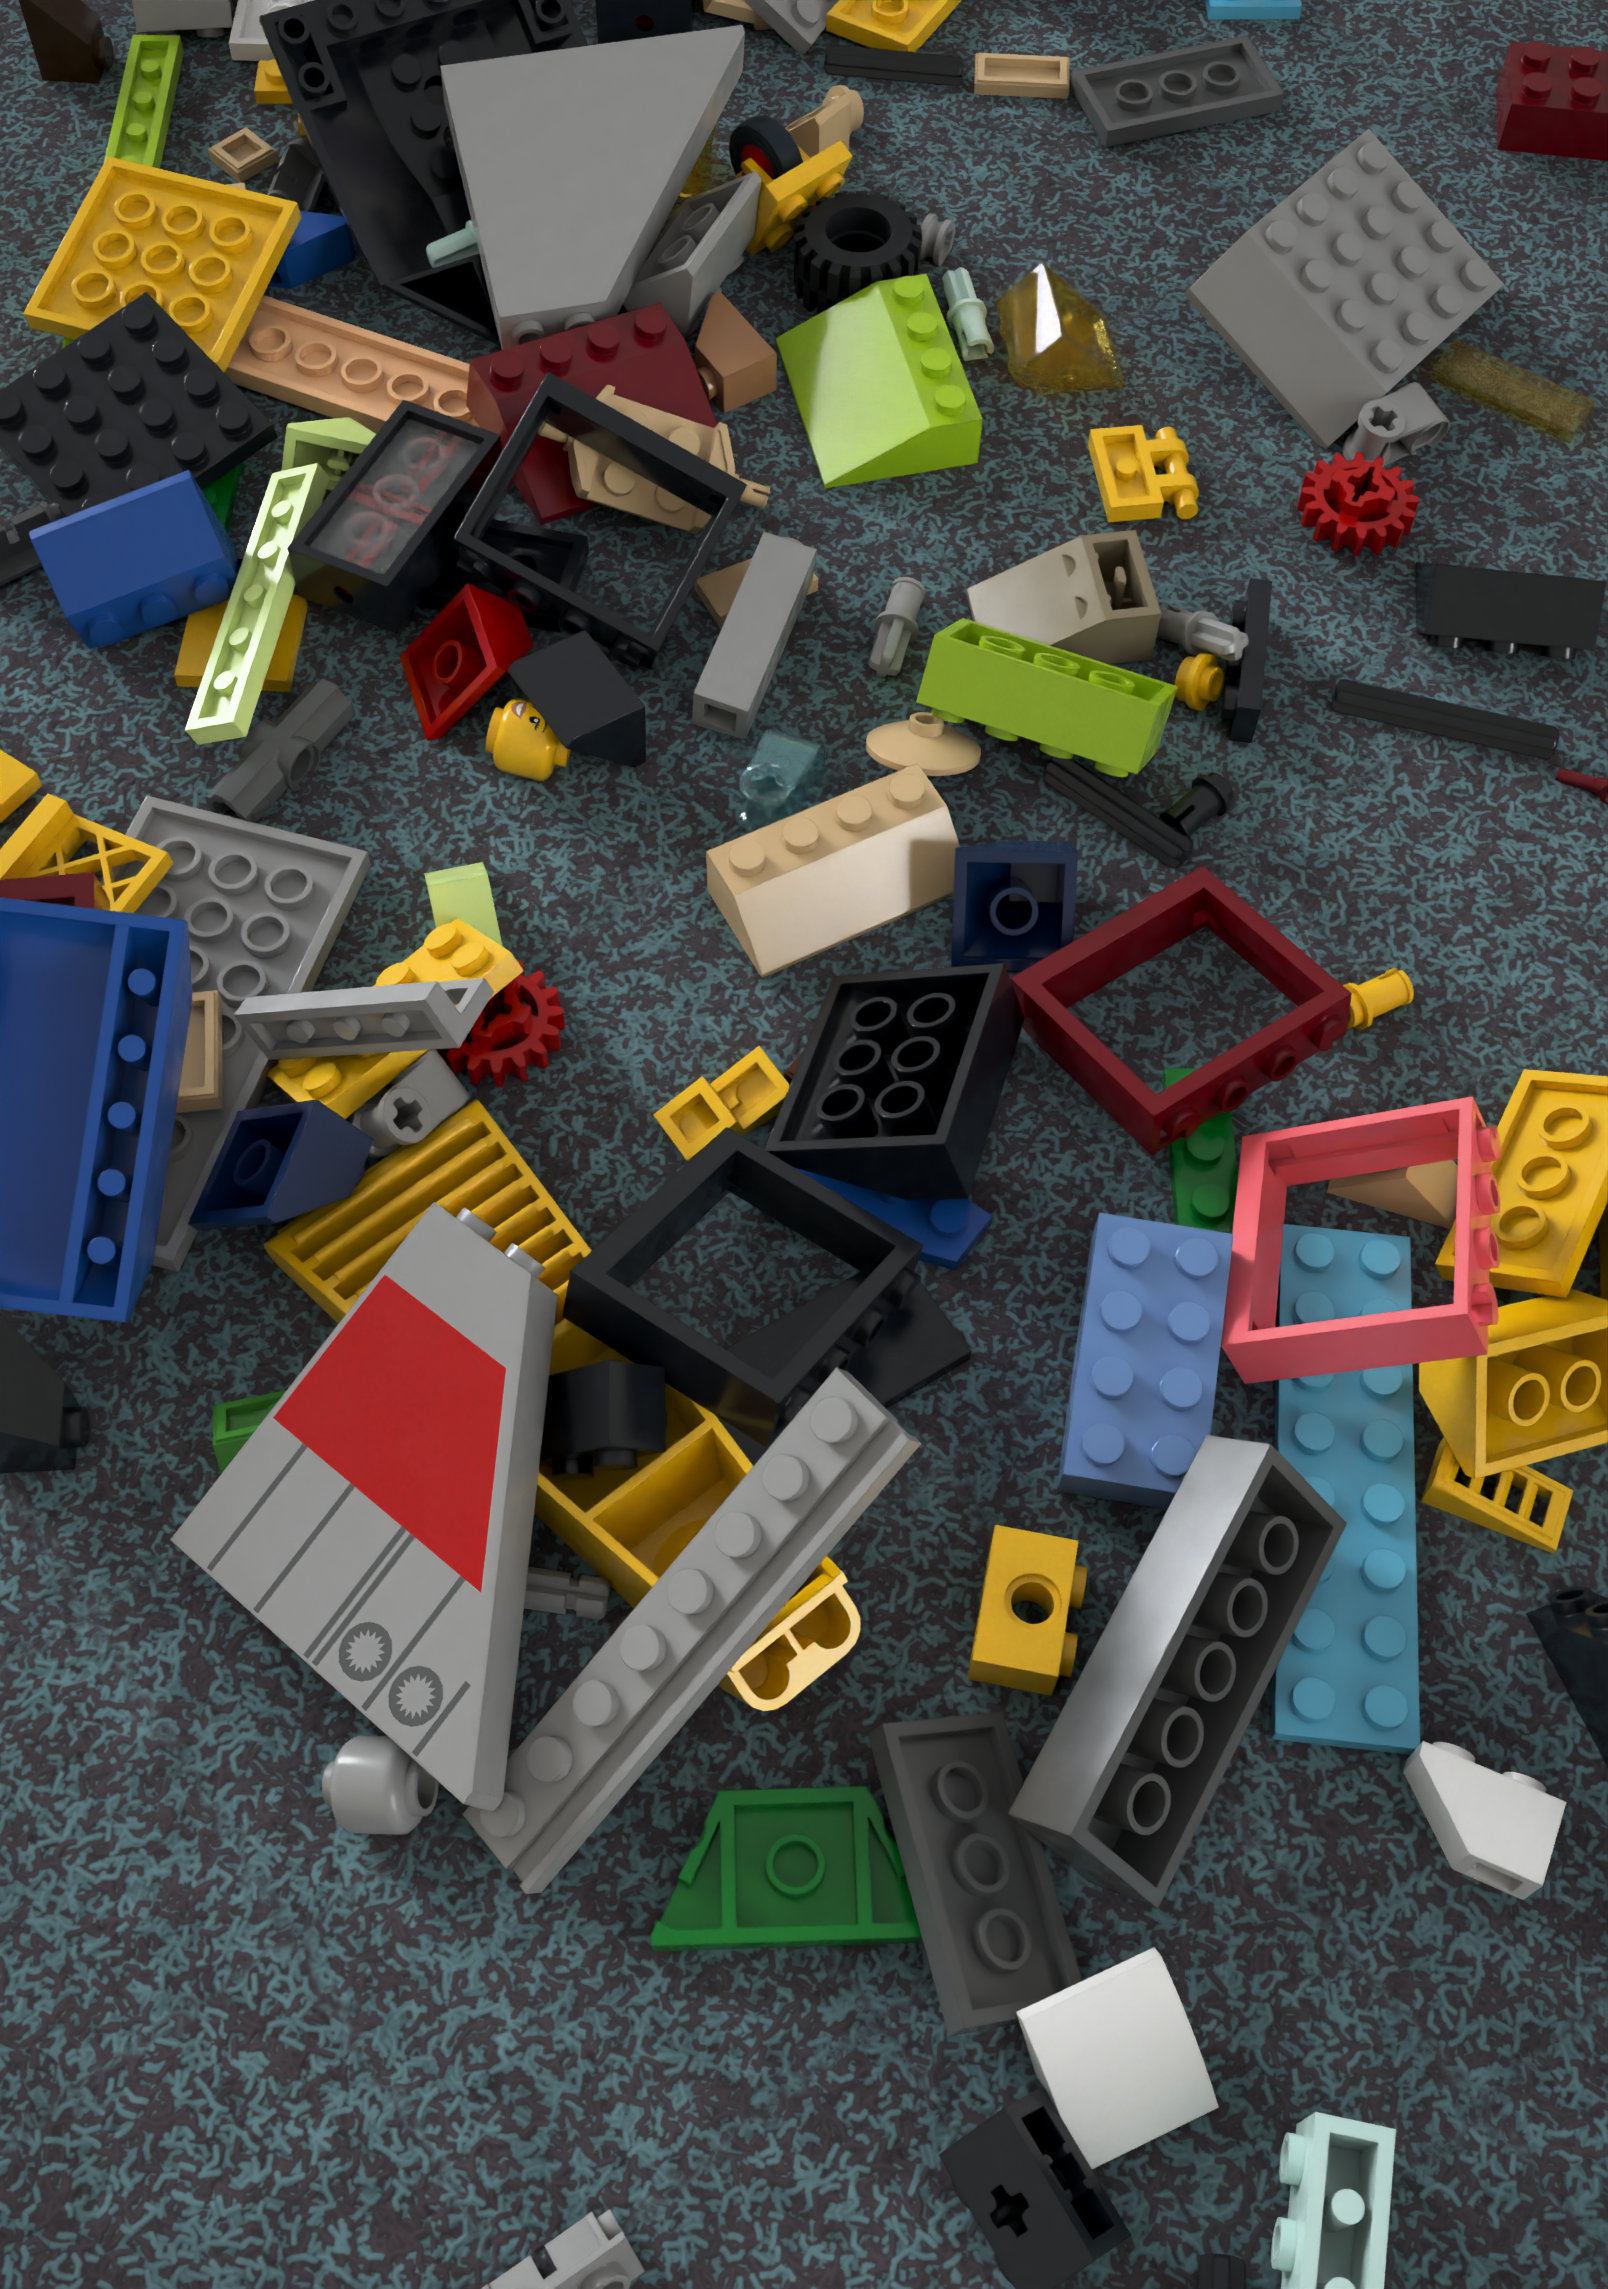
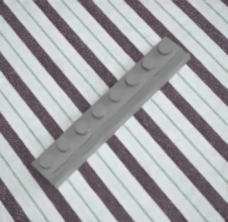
(692, 1627)

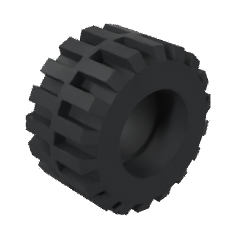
(852, 244)

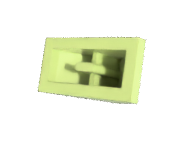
(328, 442)
(464, 895)

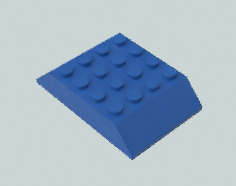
(86, 1101)

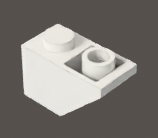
(1484, 1820)

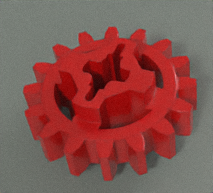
(1357, 504)
(508, 1035)

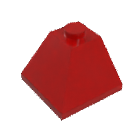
(463, 656)

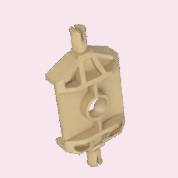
(617, 487)

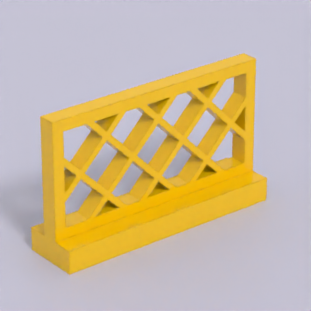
(55, 834)

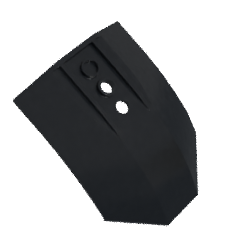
(380, 141)

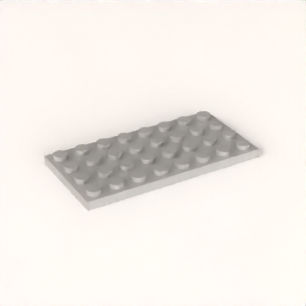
(258, 925)

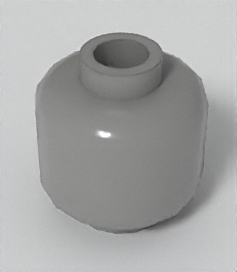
(377, 1787)

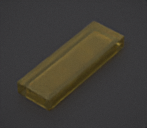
(1512, 391)

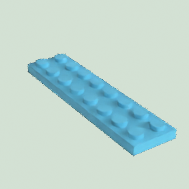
(1351, 1436)

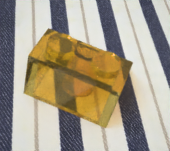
(1056, 337)

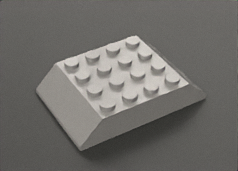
(1343, 288)

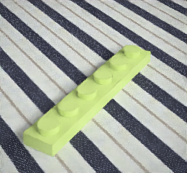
(255, 608)

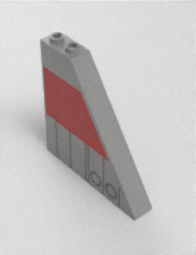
(398, 1496)

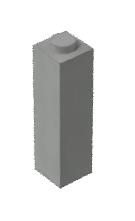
(753, 635)

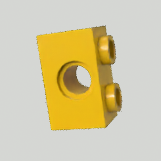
(1036, 1570)

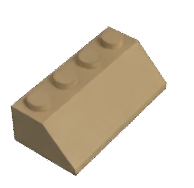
(835, 870)

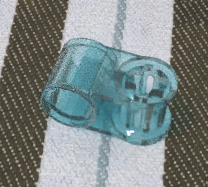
(779, 778)

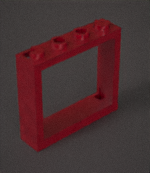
(1136, 937)

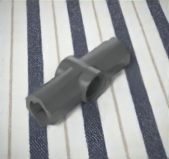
(281, 752)

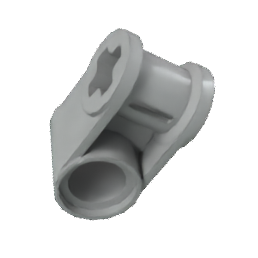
(1397, 426)
(410, 1105)

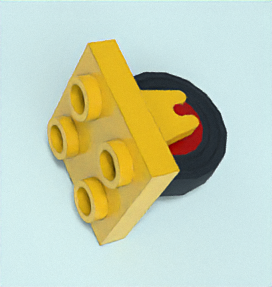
(788, 177)

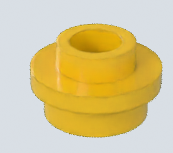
(1199, 681)

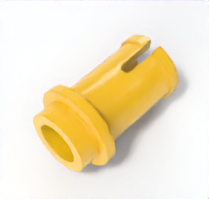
(1378, 997)

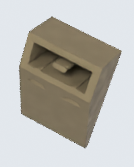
(1078, 597)

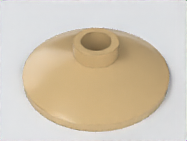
(924, 741)

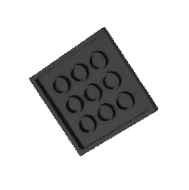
(126, 412)

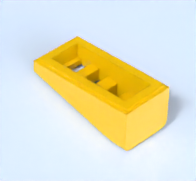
(1466, 1502)

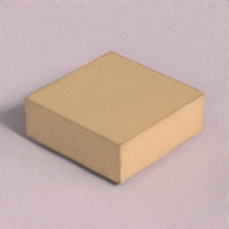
(243, 155)

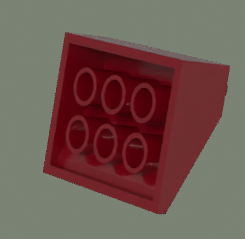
(632, 351)

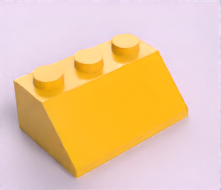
(1533, 1392)

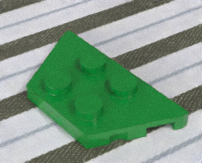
(790, 1875)

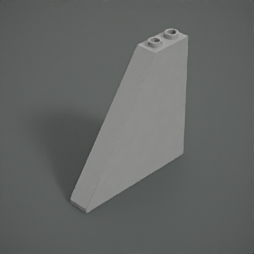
(580, 164)

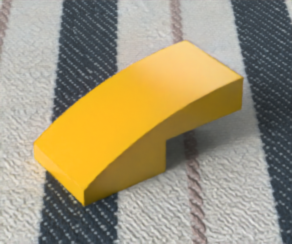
(737, 1100)

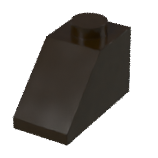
(67, 40)

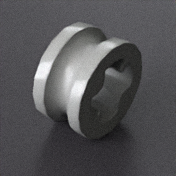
(936, 238)

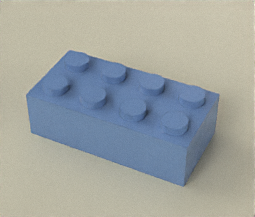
(1144, 1359)

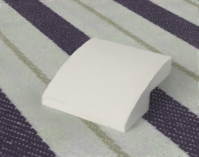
(1118, 2058)

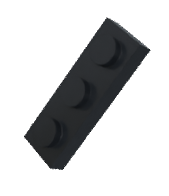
(1244, 699)

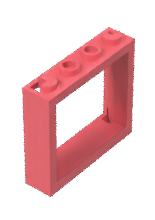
(1342, 1150)

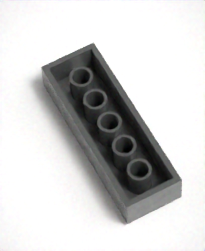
(1180, 1669)

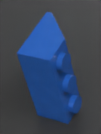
(138, 560)

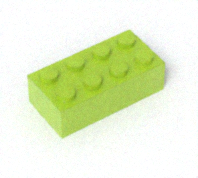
(1045, 696)

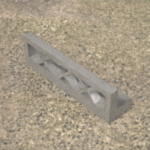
(365, 1019)

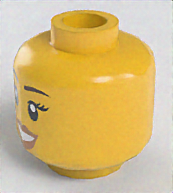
(524, 742)

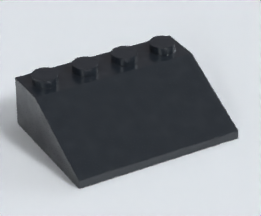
(902, 1080)

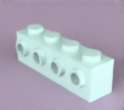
(1336, 2204)

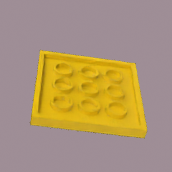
(178, 237)

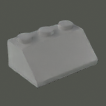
(698, 251)

